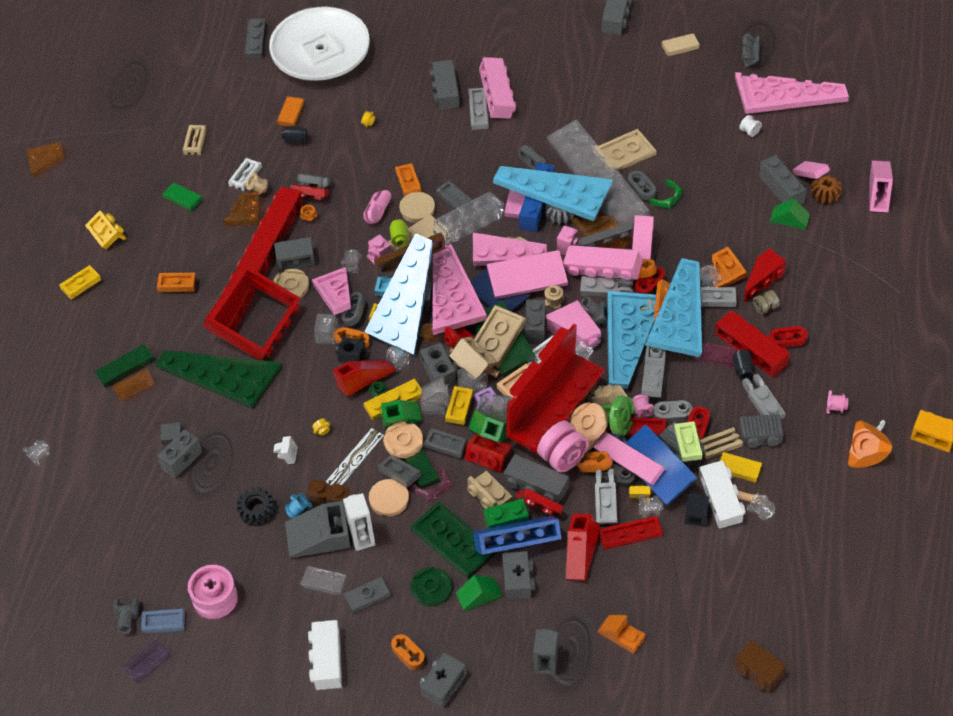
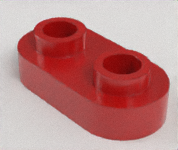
(649, 284)
(788, 336)
(701, 425)

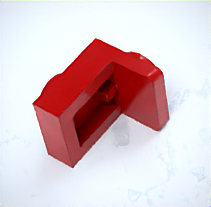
(453, 337)

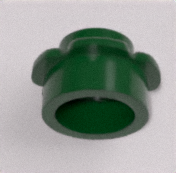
(375, 385)

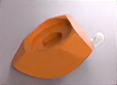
(868, 445)

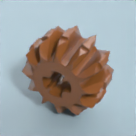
(826, 189)

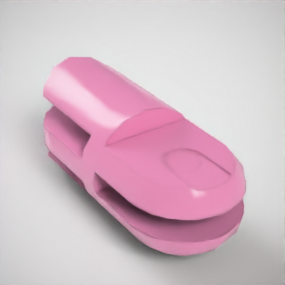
(377, 206)

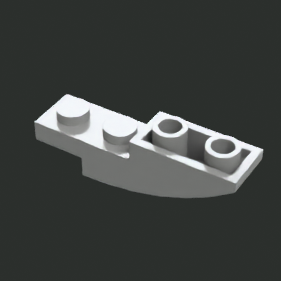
(653, 372)

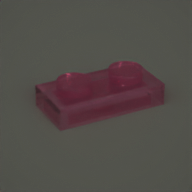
(716, 354)

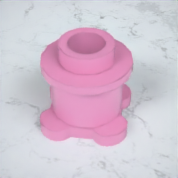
(836, 402)
(642, 407)

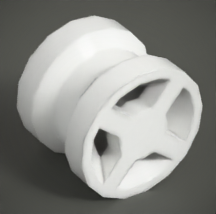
(750, 126)

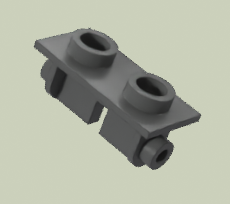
(750, 50)

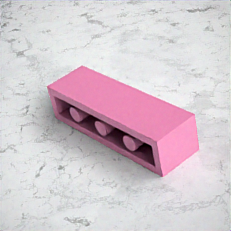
(497, 88)
(603, 262)

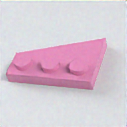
(334, 290)

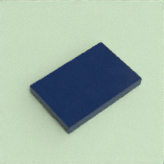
(485, 293)

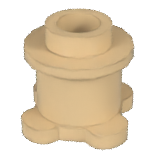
(256, 183)
(554, 297)

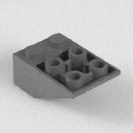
(318, 530)

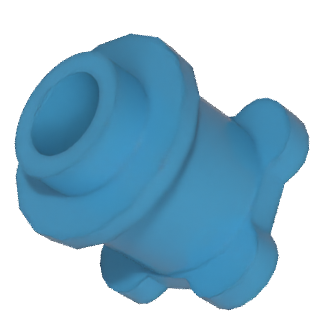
(298, 505)

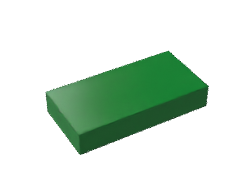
(182, 196)

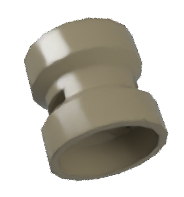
(766, 302)

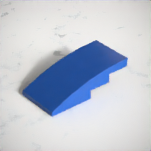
(676, 474)

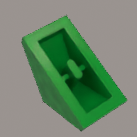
(790, 214)
(478, 592)

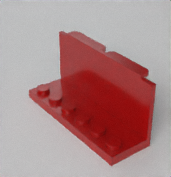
(550, 389)

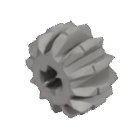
(558, 215)

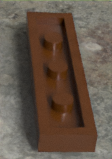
(391, 261)

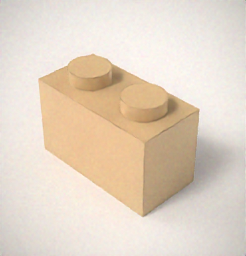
(472, 357)

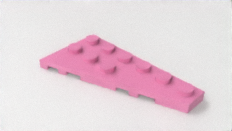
(785, 93)
(453, 294)

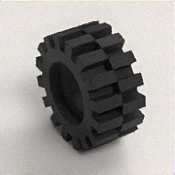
(252, 497)

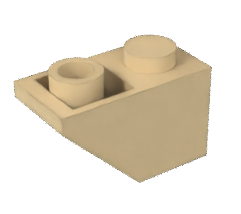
(605, 394)

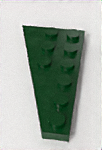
(229, 377)

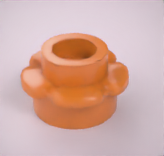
(308, 213)

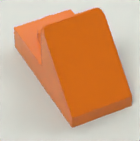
(618, 631)

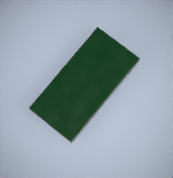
(519, 353)
(450, 539)

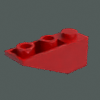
(765, 270)
(359, 374)
(580, 546)

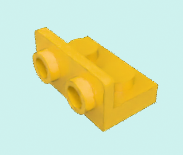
(104, 229)

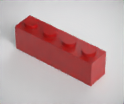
(742, 335)

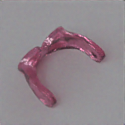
(432, 493)

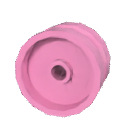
(562, 446)
(212, 591)

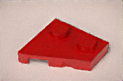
(536, 500)

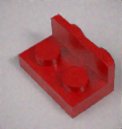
(487, 452)

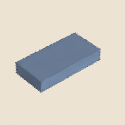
(163, 621)

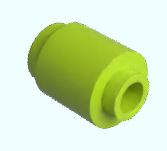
(399, 233)

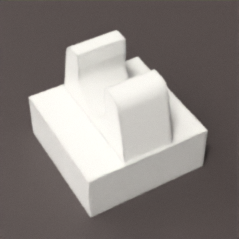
(286, 450)

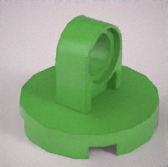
(620, 414)

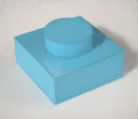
(381, 285)

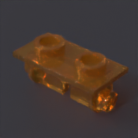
(133, 385)

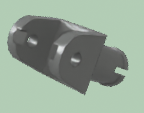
(596, 311)
(125, 614)

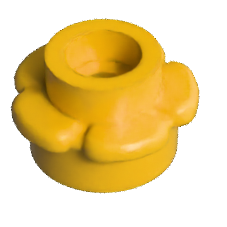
(368, 119)
(321, 427)

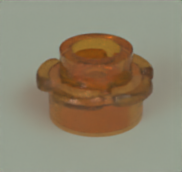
(427, 332)

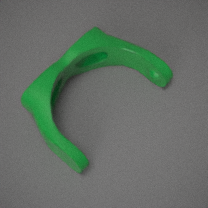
(670, 202)

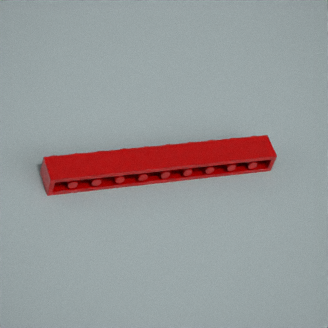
(261, 251)

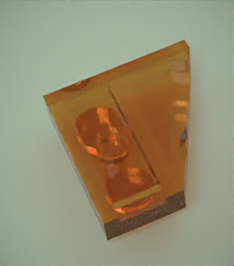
(44, 157)
(244, 210)

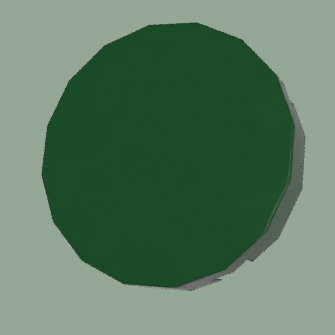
(431, 587)

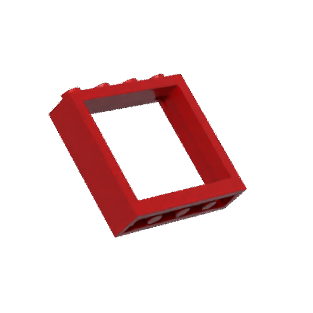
(265, 285)

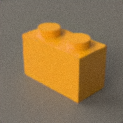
(933, 431)

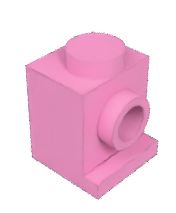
(567, 237)
(378, 247)

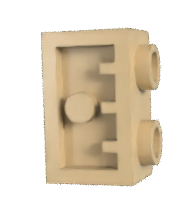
(488, 490)

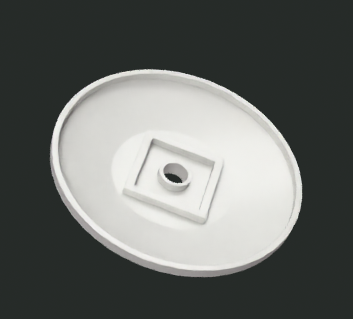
(334, 30)

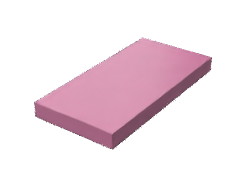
(526, 274)

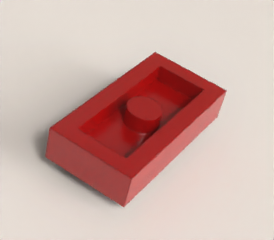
(318, 193)

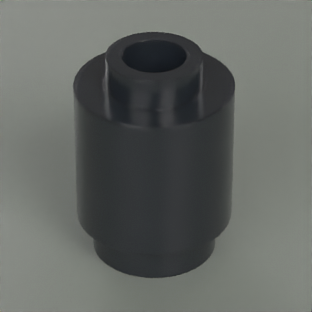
(294, 134)
(743, 364)

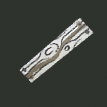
(355, 457)

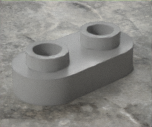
(672, 410)

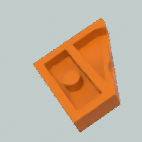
(728, 267)

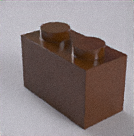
(759, 666)

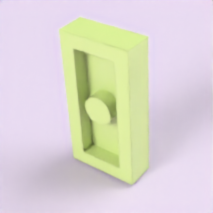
(688, 441)

